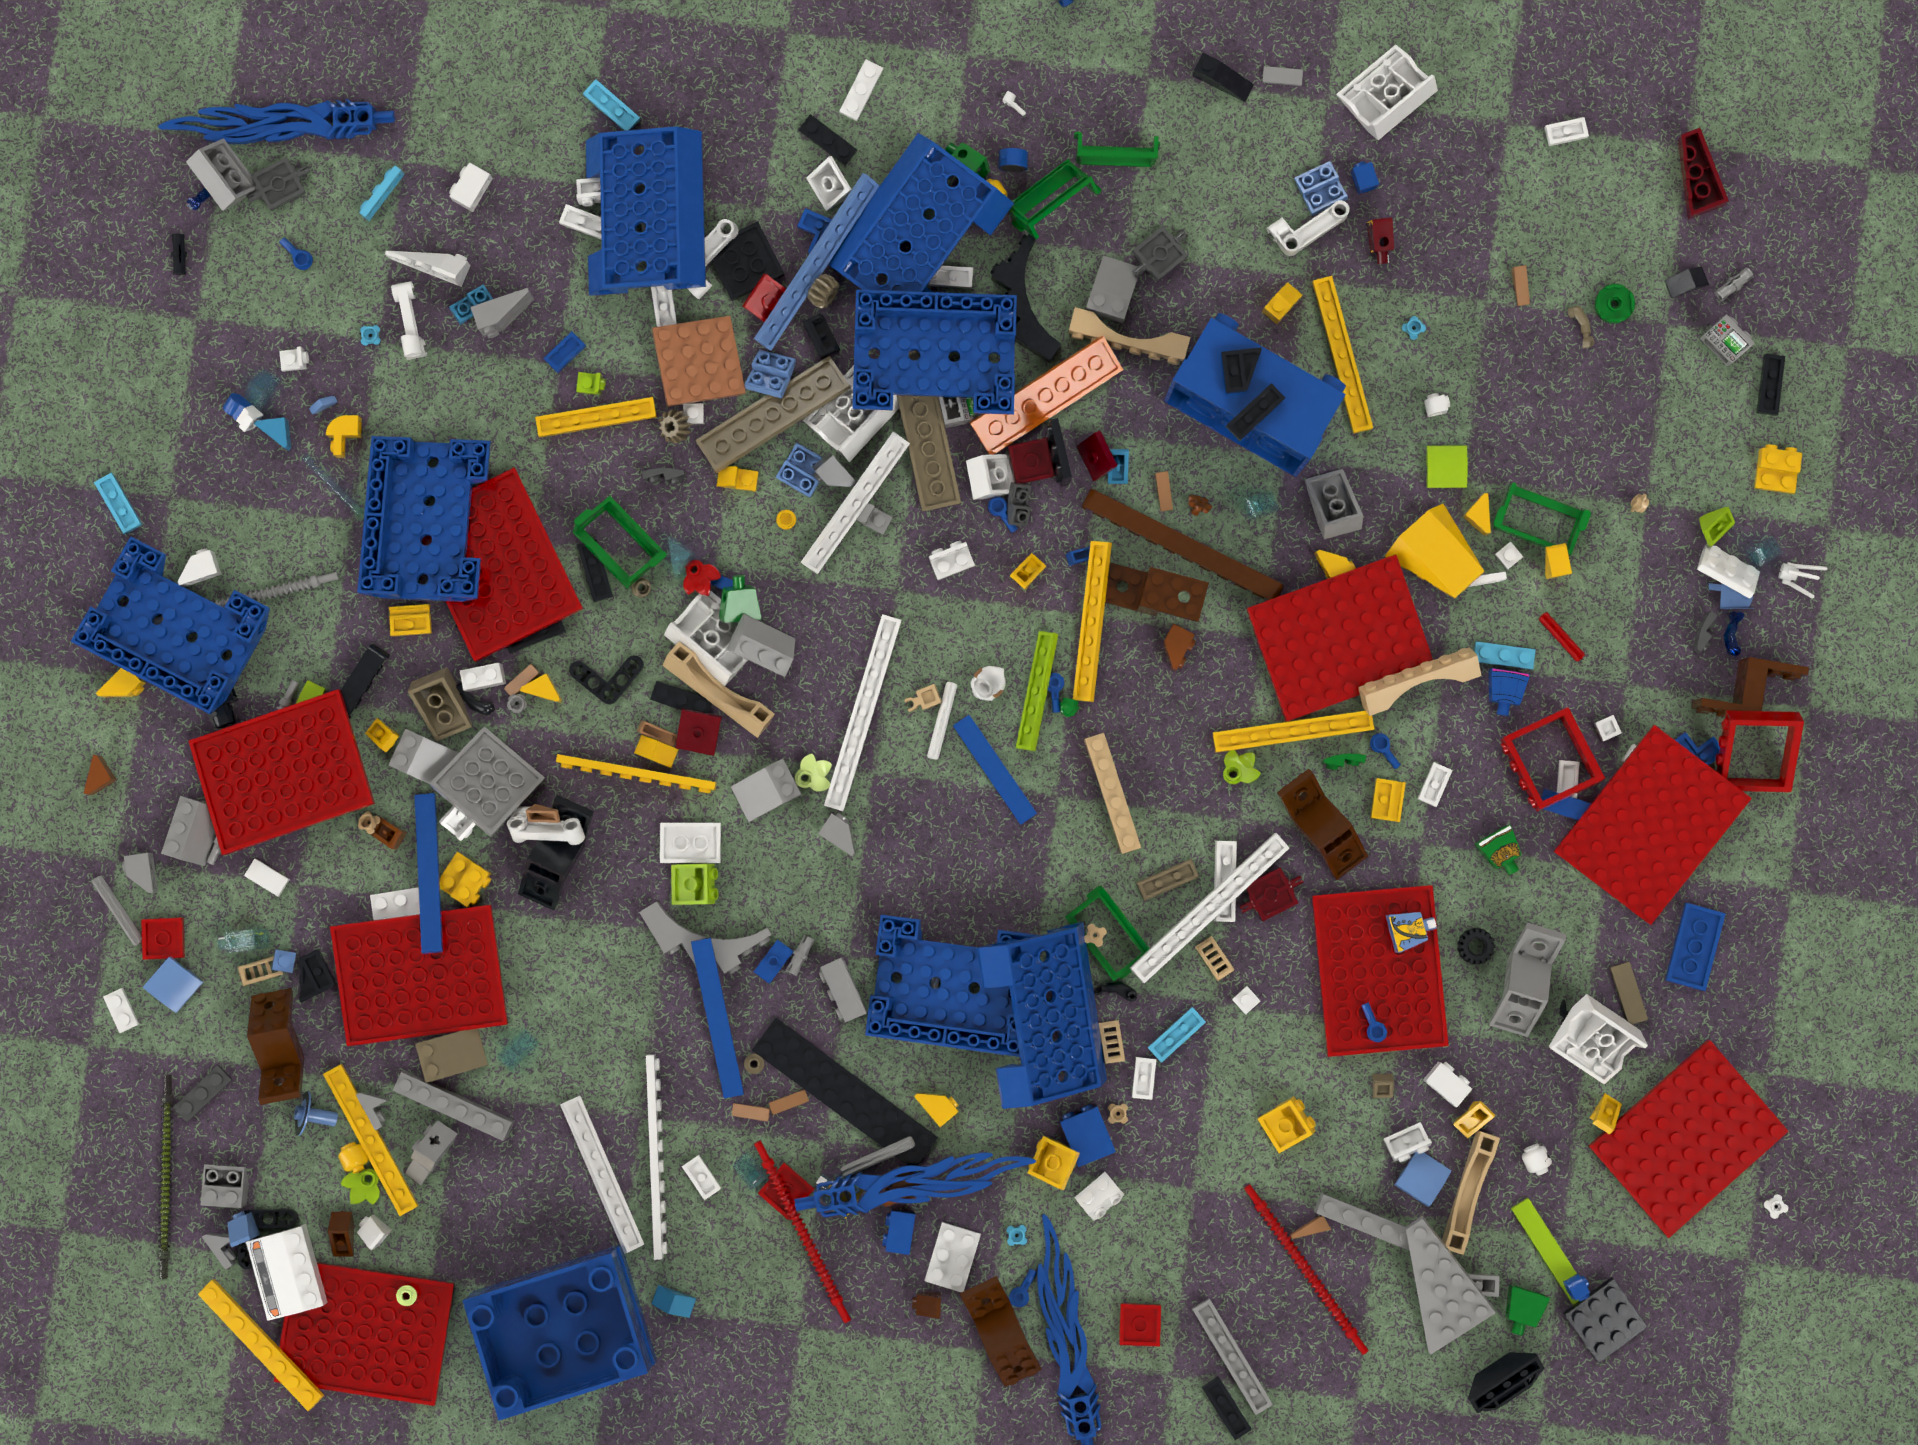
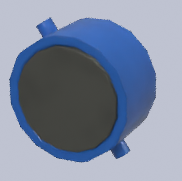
(1013, 160)

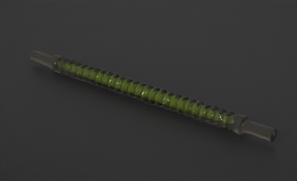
(167, 1098)

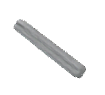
(117, 910)
(878, 1156)

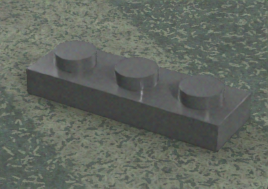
(202, 1093)

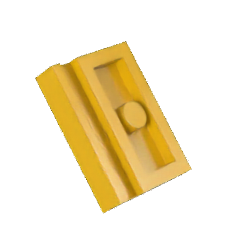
(410, 620)
(1387, 800)

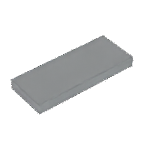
(1282, 76)

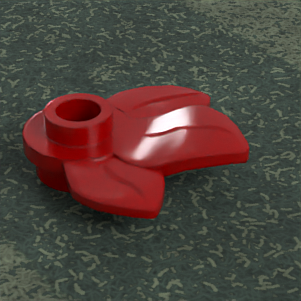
(701, 579)

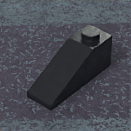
(1222, 77)

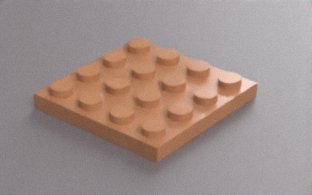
(698, 361)

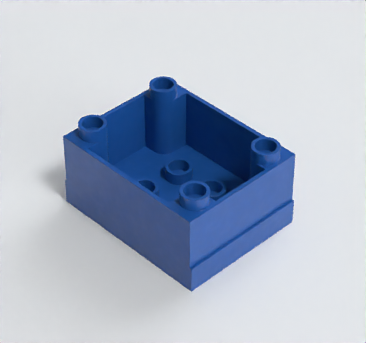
(1284, 436)
(560, 1332)

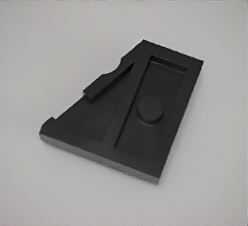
(1239, 368)
(314, 976)

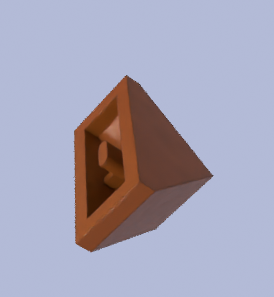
(98, 776)
(389, 834)

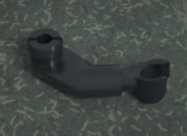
(474, 705)
(1118, 987)

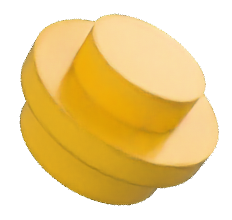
(786, 519)

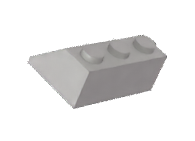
(222, 174)
(762, 645)
(190, 832)
(839, 833)
(843, 990)

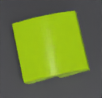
(1446, 466)

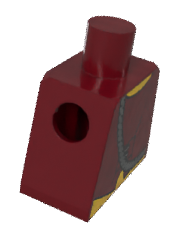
(1376, 230)

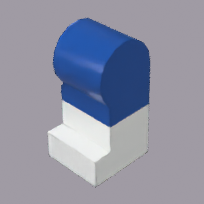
(242, 411)

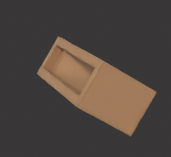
(1520, 282)
(1163, 491)
(526, 676)
(657, 733)
(540, 813)
(788, 1102)
(751, 1112)
(1317, 1225)

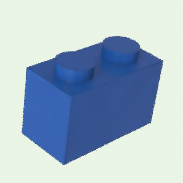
(900, 1231)

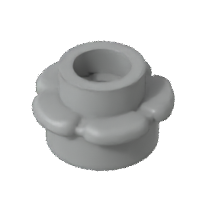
(516, 708)

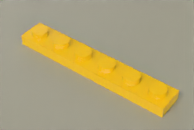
(596, 417)

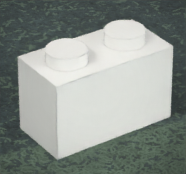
(470, 186)
(482, 677)
(1447, 1084)

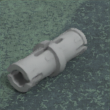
(1734, 284)
(800, 955)

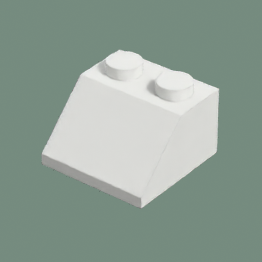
(990, 475)

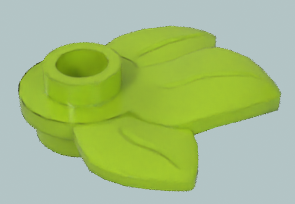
(1242, 765)
(361, 1188)

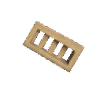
(241, 969)
(1224, 972)
(1112, 1059)

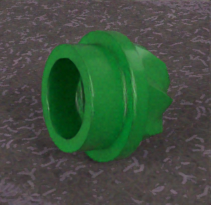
(1069, 707)

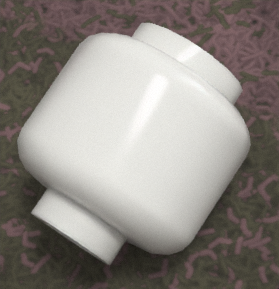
(1536, 1159)

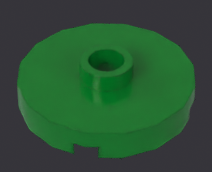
(1624, 299)

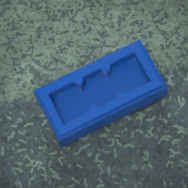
(564, 352)
(773, 961)

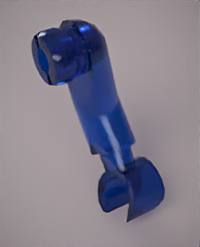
(195, 202)
(1729, 636)

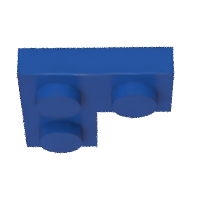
(814, 224)
(1705, 752)

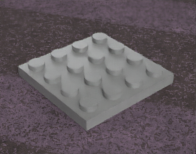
(487, 781)

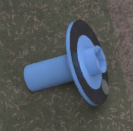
(304, 1114)

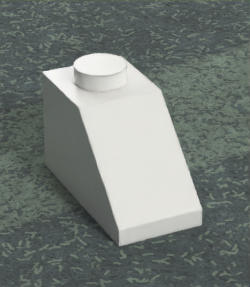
(200, 568)
(373, 1231)

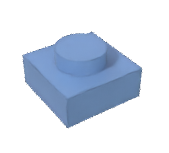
(283, 961)

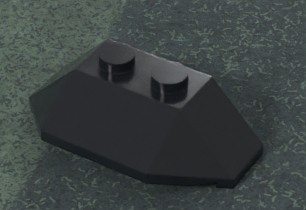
(1504, 1380)

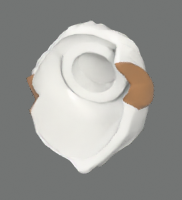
(988, 683)

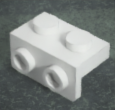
(588, 191)
(457, 823)
(1407, 1142)
(1099, 1196)

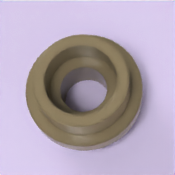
(646, 587)
(749, 1068)

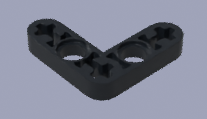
(603, 685)
(258, 1217)

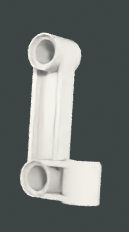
(1308, 232)
(713, 245)
(411, 342)
(563, 831)

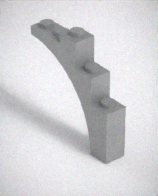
(671, 935)

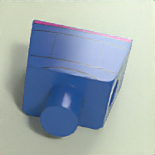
(1506, 688)

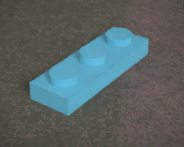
(611, 106)
(381, 192)
(118, 503)
(1505, 655)
(1176, 1034)

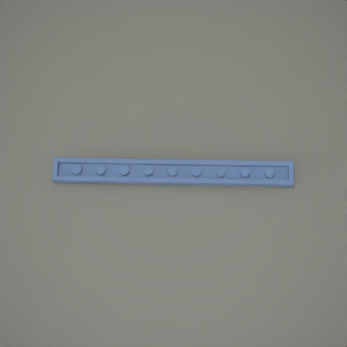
(816, 261)

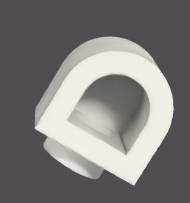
(1436, 404)

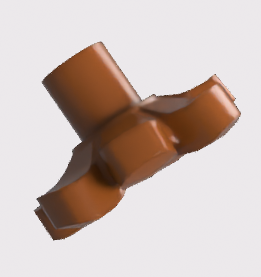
(1199, 504)

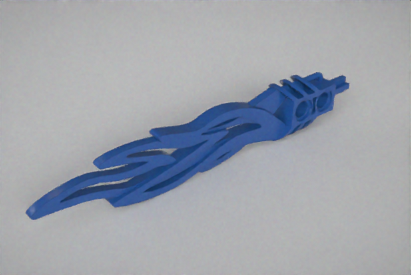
(268, 122)
(875, 1183)
(1080, 1374)

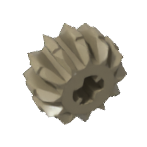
(823, 291)
(674, 426)

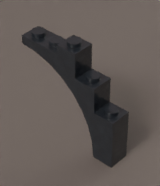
(1028, 330)

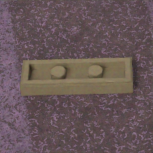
(1167, 879)
(1628, 993)

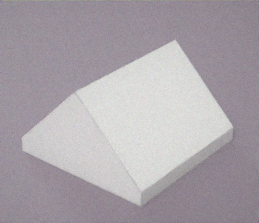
(829, 184)

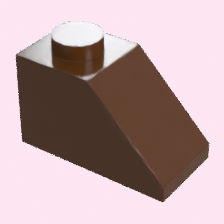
(341, 1234)
(927, 1304)

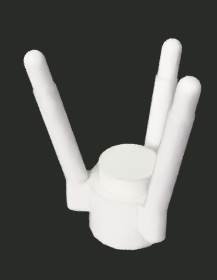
(1791, 571)

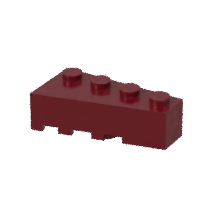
(1700, 177)

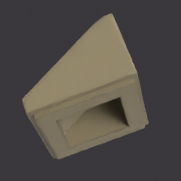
(1382, 1085)

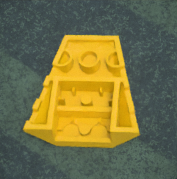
(1437, 552)

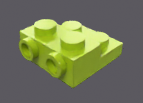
(693, 884)

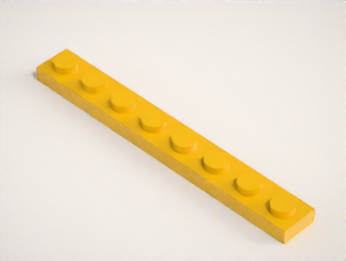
(1342, 354)
(1092, 621)
(1292, 731)
(627, 773)
(371, 1140)
(261, 1345)

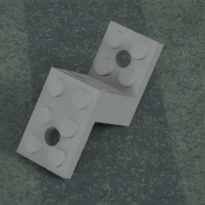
(1527, 979)

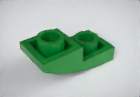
(1338, 760)

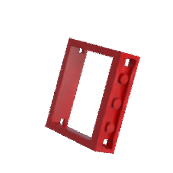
(1762, 718)
(1581, 746)

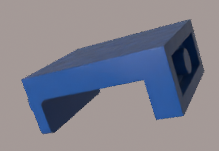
(1087, 1134)

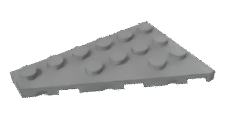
(1445, 1291)

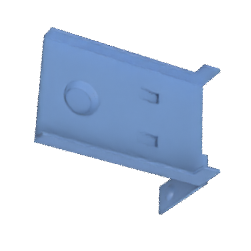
(1730, 598)

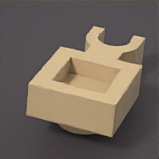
(926, 698)

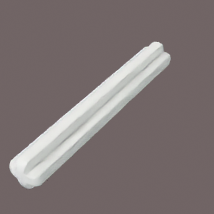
(942, 720)

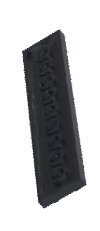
(842, 1091)

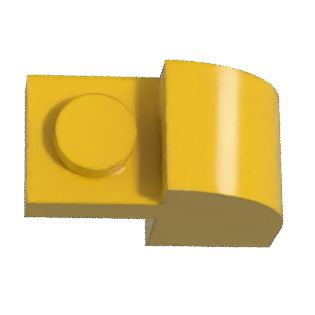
(341, 428)

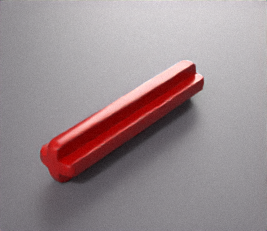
(1561, 636)

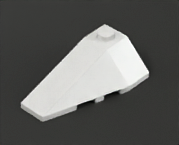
(443, 266)

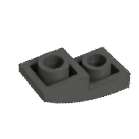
(671, 475)
(1018, 504)
(1702, 637)

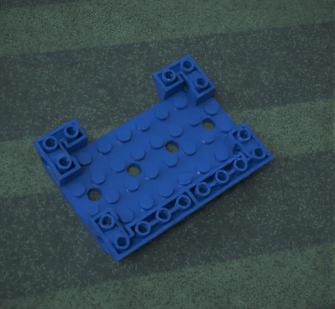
(668, 206)
(897, 216)
(934, 327)
(399, 519)
(162, 651)
(1069, 1013)
(941, 1015)

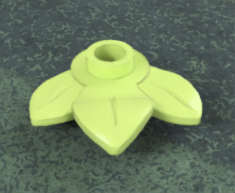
(816, 772)

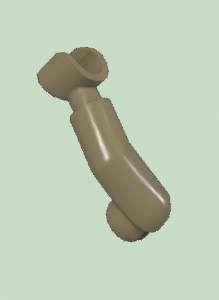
(1577, 311)

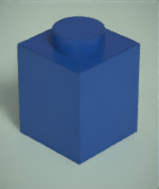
(1364, 177)

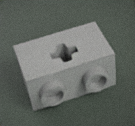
(428, 1154)

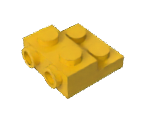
(1777, 469)
(464, 880)
(1287, 1124)
(1053, 1162)

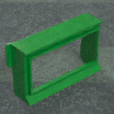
(1116, 155)
(1043, 189)
(1582, 517)
(630, 527)
(1123, 921)

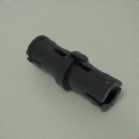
(178, 254)

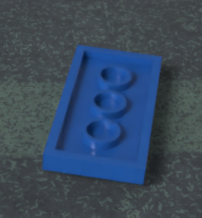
(1695, 946)

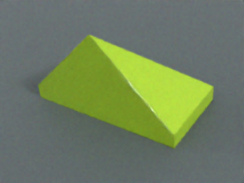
(1716, 524)

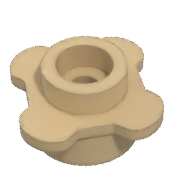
(1639, 503)
(365, 818)
(1096, 940)
(1117, 1118)

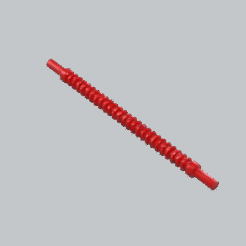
(836, 1299)
(1350, 1332)

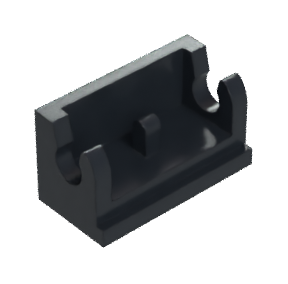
(821, 336)

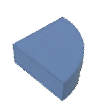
(322, 404)

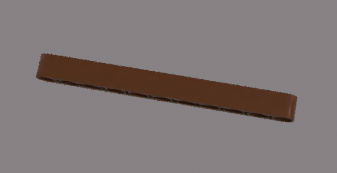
(1181, 544)

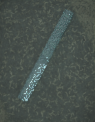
(333, 485)

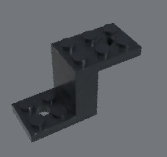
(553, 860)

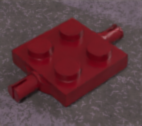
(1271, 894)

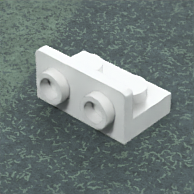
(951, 560)

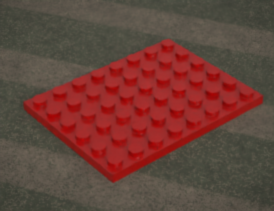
(520, 571)
(1338, 636)
(281, 772)
(1652, 824)
(1362, 967)
(400, 993)
(1688, 1138)
(368, 1339)

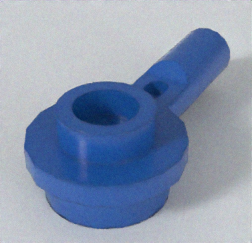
(301, 258)
(998, 506)
(1056, 684)
(1380, 743)
(1376, 1031)
(1019, 1296)

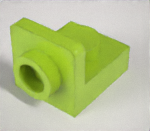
(590, 383)

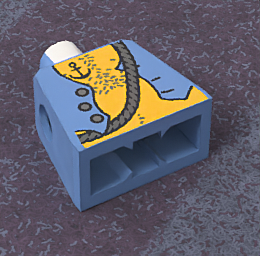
(1408, 929)

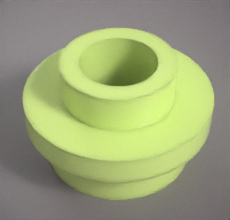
(412, 1292)

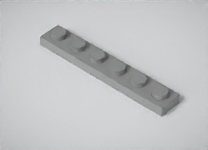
(1232, 1356)

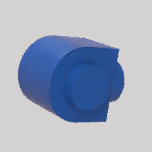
(1577, 1287)

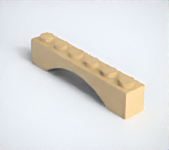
(1170, 346)
(1381, 694)
(746, 712)
(1112, 793)
(1476, 1167)

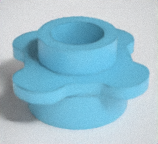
(1414, 322)
(365, 331)
(1016, 1230)

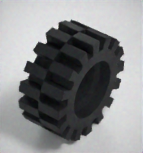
(1488, 946)

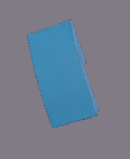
(462, 308)

